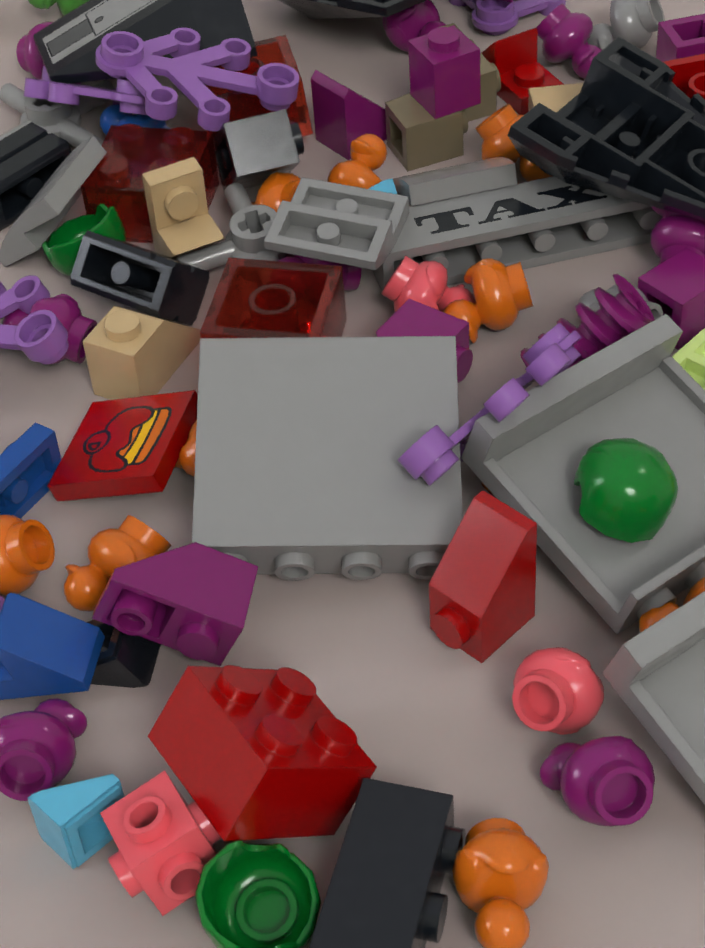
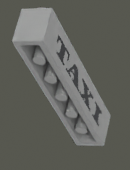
(521, 223)

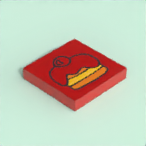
(125, 447)

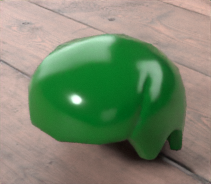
(66, 240)
(626, 489)
(257, 897)

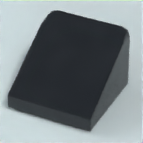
(124, 659)

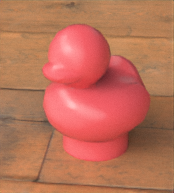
(424, 284)
(556, 691)

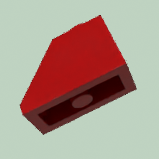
(485, 579)

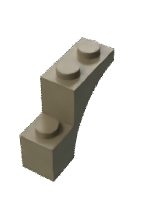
(421, 139)

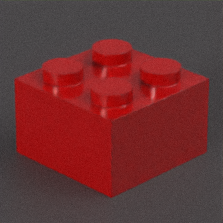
(260, 752)

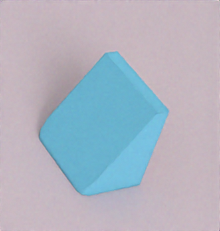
(71, 817)

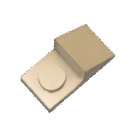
(179, 209)

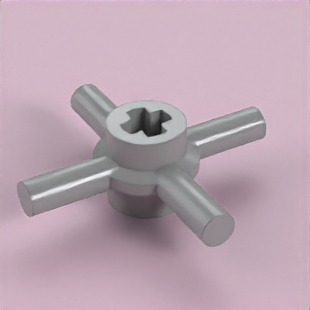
(54, 117)
(246, 234)

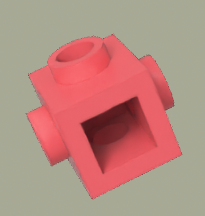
(159, 842)

